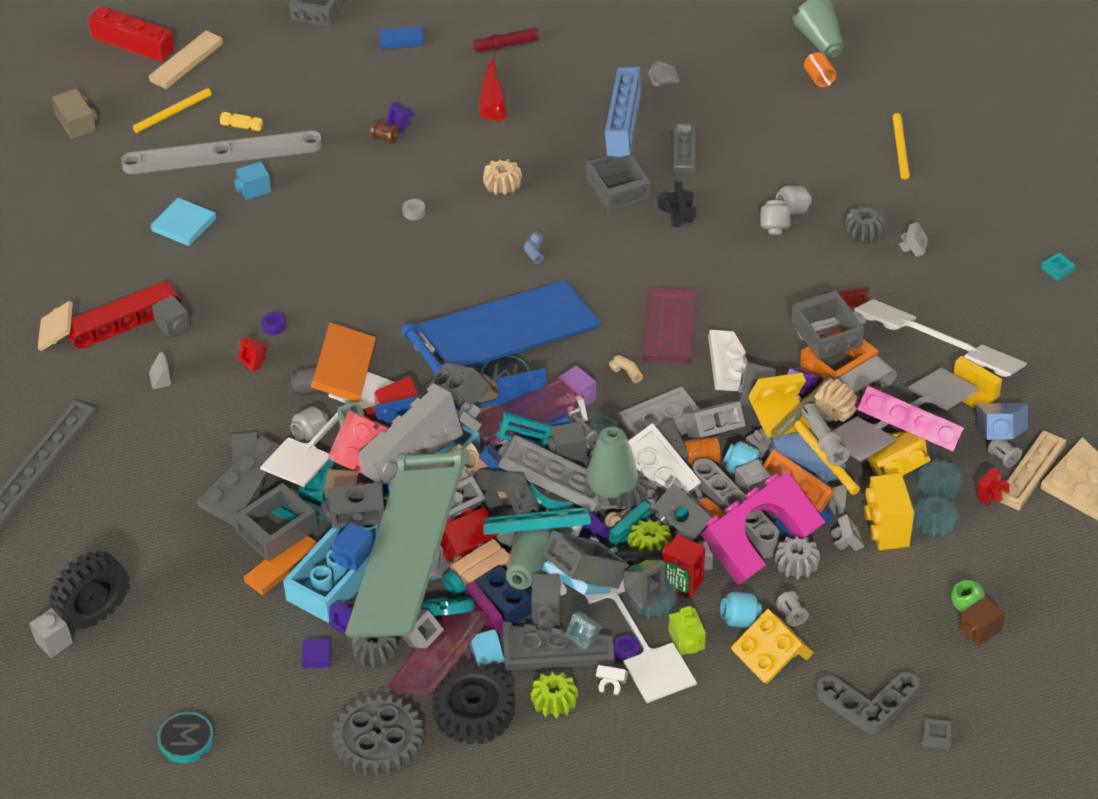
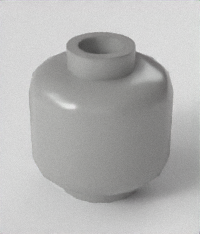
(796, 198)
(775, 217)
(308, 423)

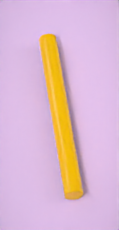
(172, 110)
(901, 147)
(838, 471)

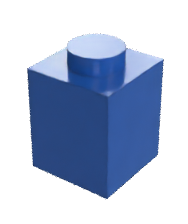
(352, 547)

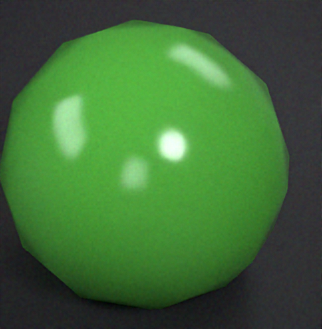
(966, 594)

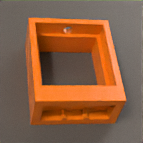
(860, 355)

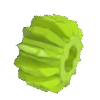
(649, 536)
(554, 694)

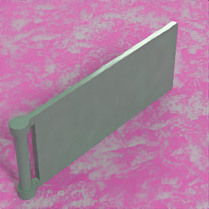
(406, 545)

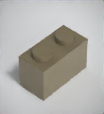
(74, 113)

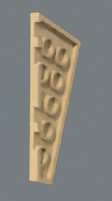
(1076, 479)

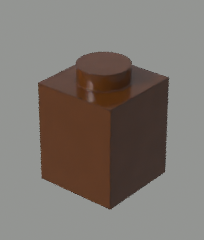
(982, 621)

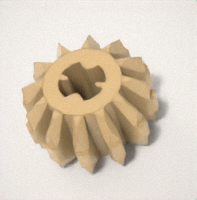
(502, 177)
(836, 400)

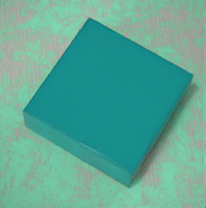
(1058, 266)

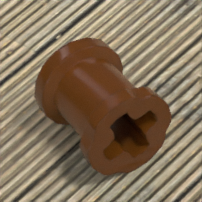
(378, 128)

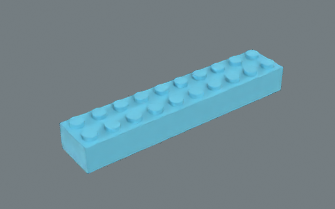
(320, 580)

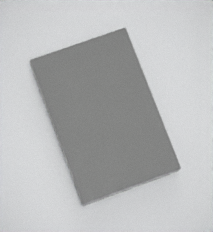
(658, 411)

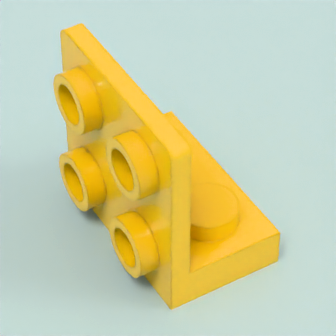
(775, 399)
(769, 646)

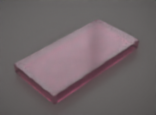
(669, 325)
(537, 405)
(430, 665)

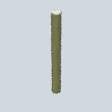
(796, 414)

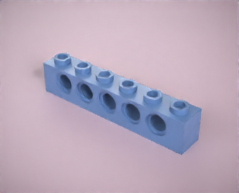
(623, 111)

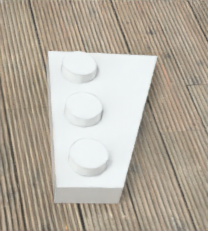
(727, 359)
(660, 461)

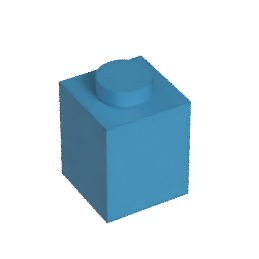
(252, 180)

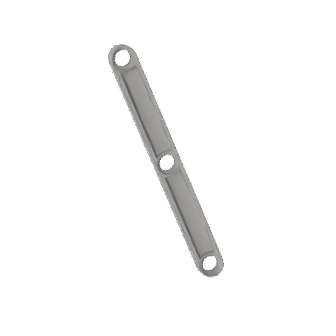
(207, 153)

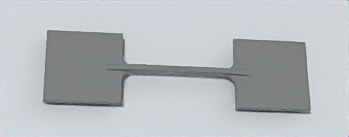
(938, 388)

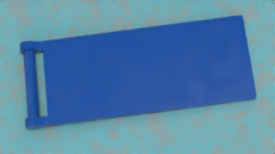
(503, 326)

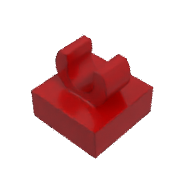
(252, 353)
(991, 486)

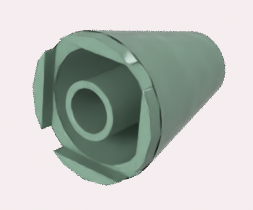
(820, 26)
(611, 465)
(527, 557)

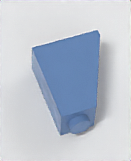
(1002, 420)
(799, 451)

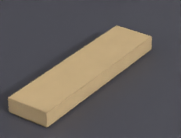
(186, 59)
(1032, 469)

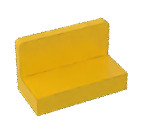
(987, 382)

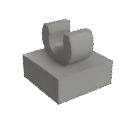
(914, 240)
(467, 416)
(760, 441)
(849, 534)

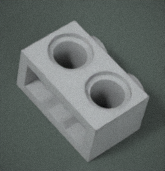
(714, 419)

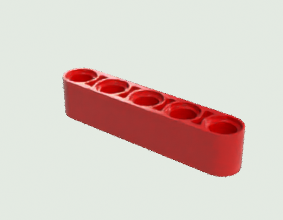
(118, 315)

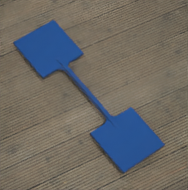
(509, 388)

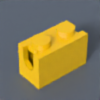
(899, 456)

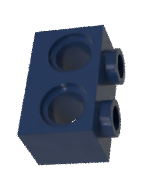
(510, 602)

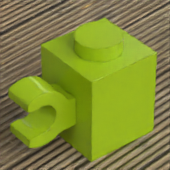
(687, 631)

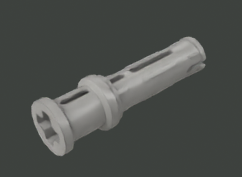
(828, 441)

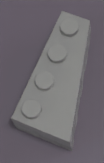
(420, 431)

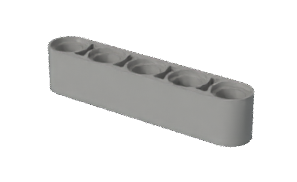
(872, 373)
(723, 492)

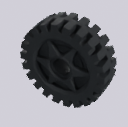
(89, 589)
(492, 707)

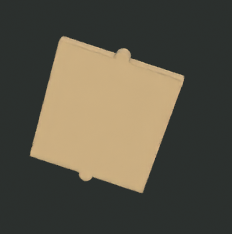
(55, 325)

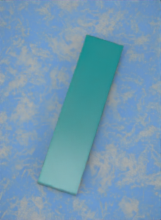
(537, 521)

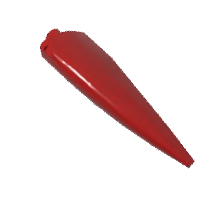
(492, 103)

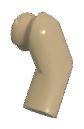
(628, 365)
(614, 518)

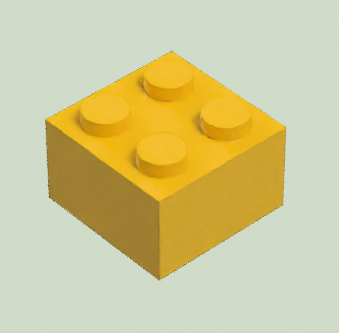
(889, 511)

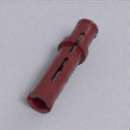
(496, 41)

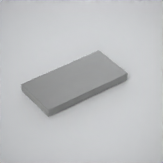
(549, 472)

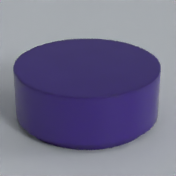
(273, 323)
(626, 647)

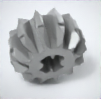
(797, 557)

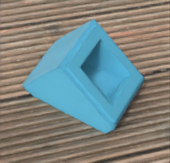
(487, 648)

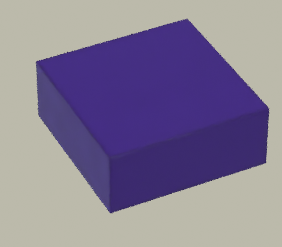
(316, 653)

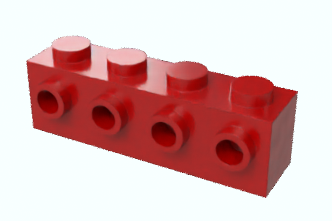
(131, 33)

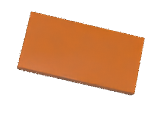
(343, 362)

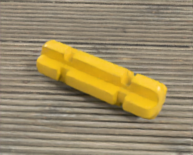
(241, 121)

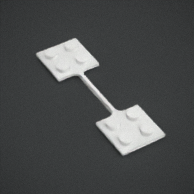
(982, 356)
(301, 461)
(656, 670)

